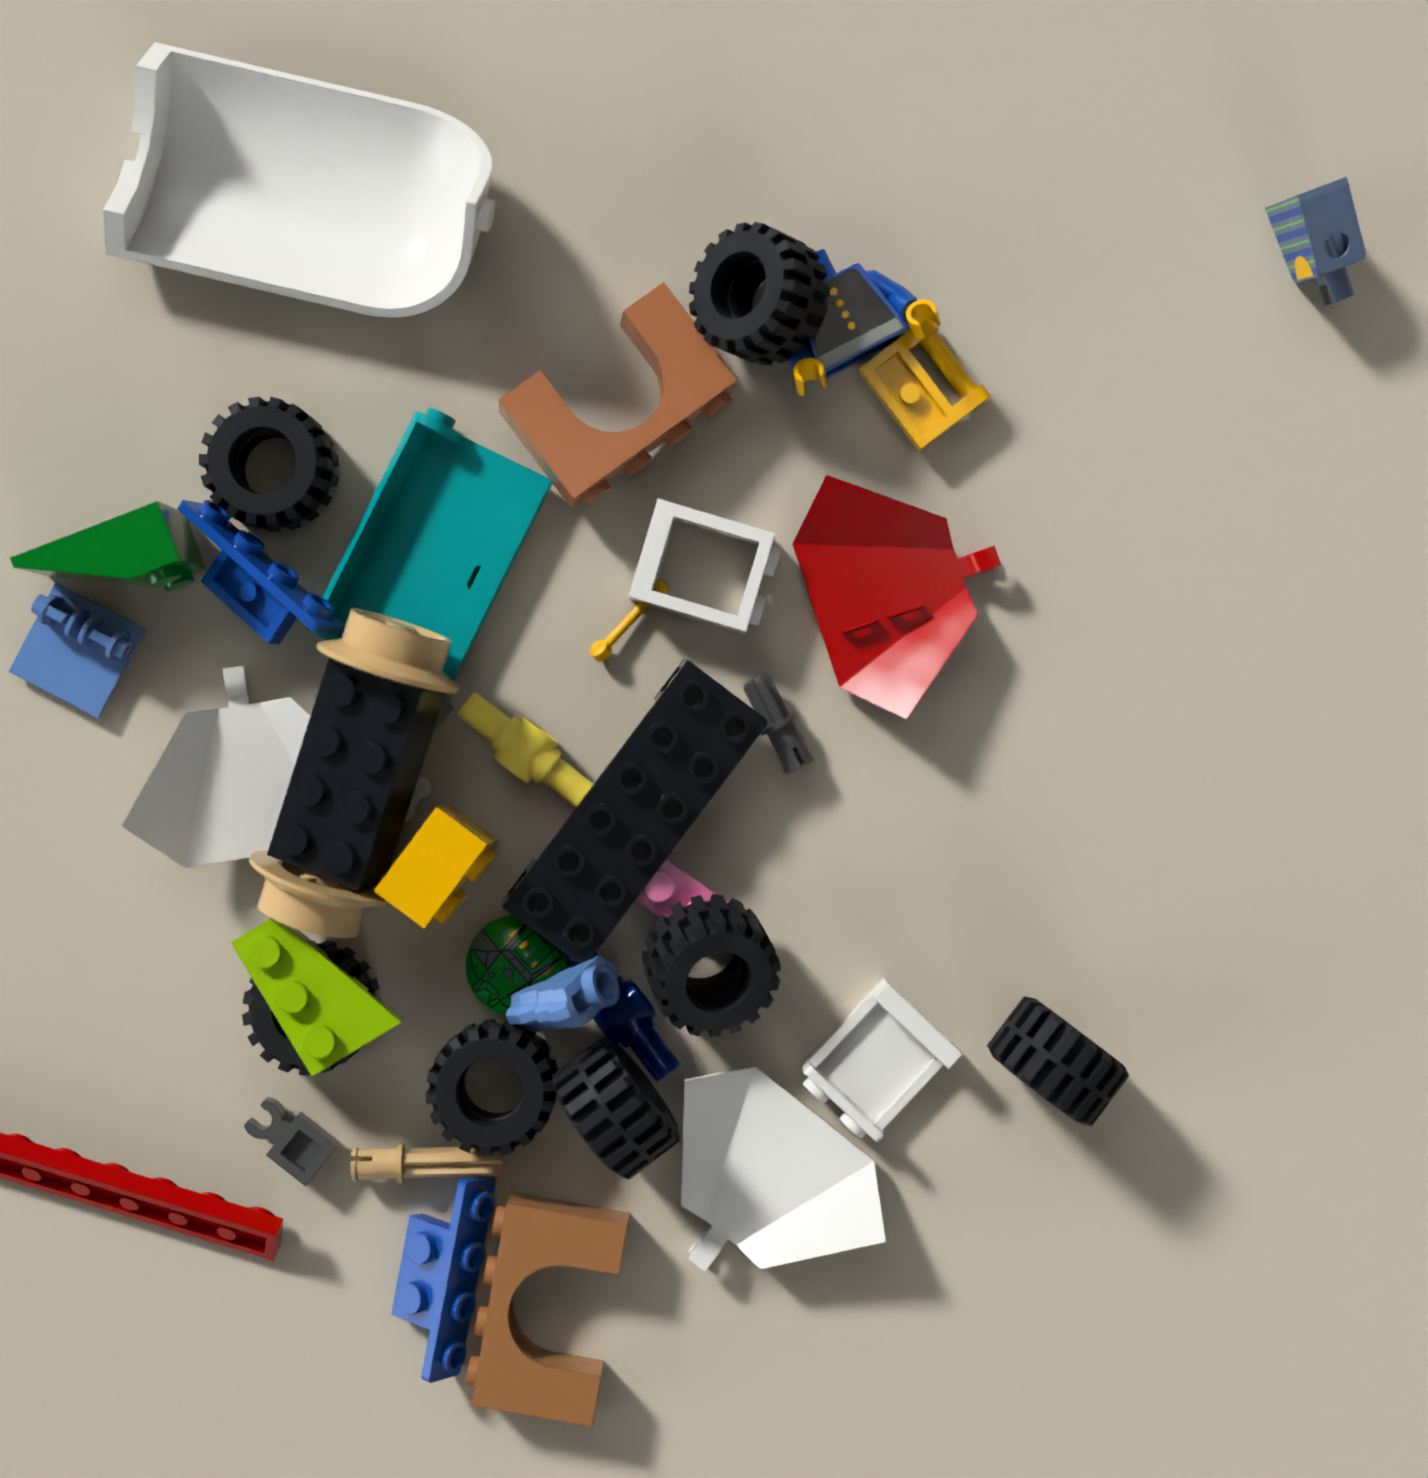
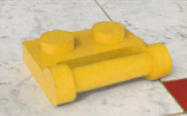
(912, 394)

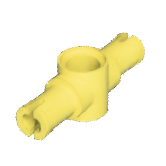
(525, 749)

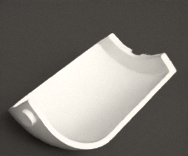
(298, 186)

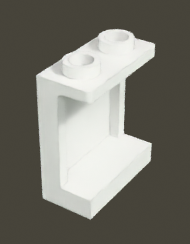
(877, 1060)

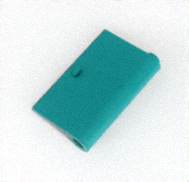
(429, 529)

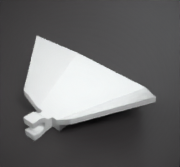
(221, 779)
(771, 1174)

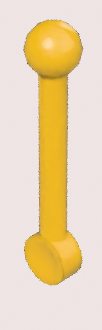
(602, 648)

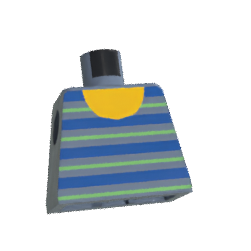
(1320, 237)

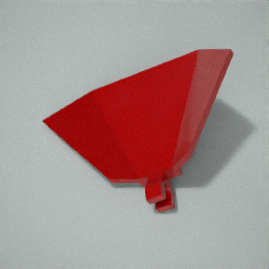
(873, 559)

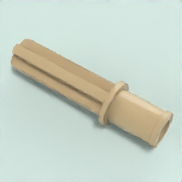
(423, 1163)

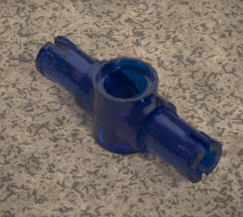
(633, 1025)

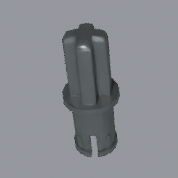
(780, 726)

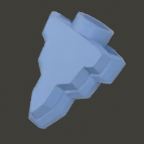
(566, 998)

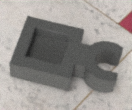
(299, 1145)

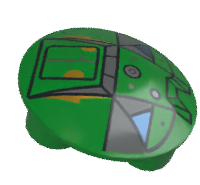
(508, 959)

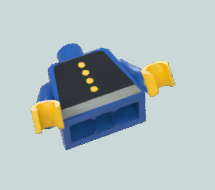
(861, 319)

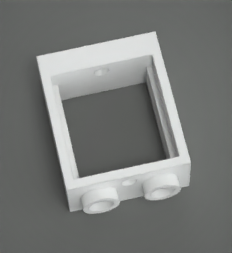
(654, 551)

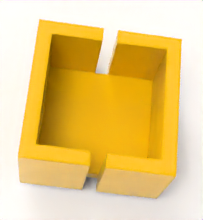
(436, 865)

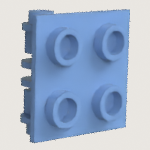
(76, 649)

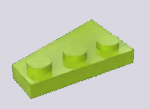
(311, 996)

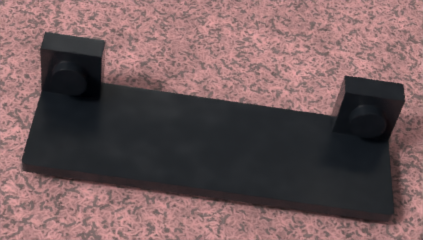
(635, 813)

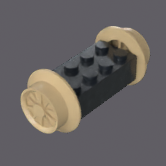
(354, 774)

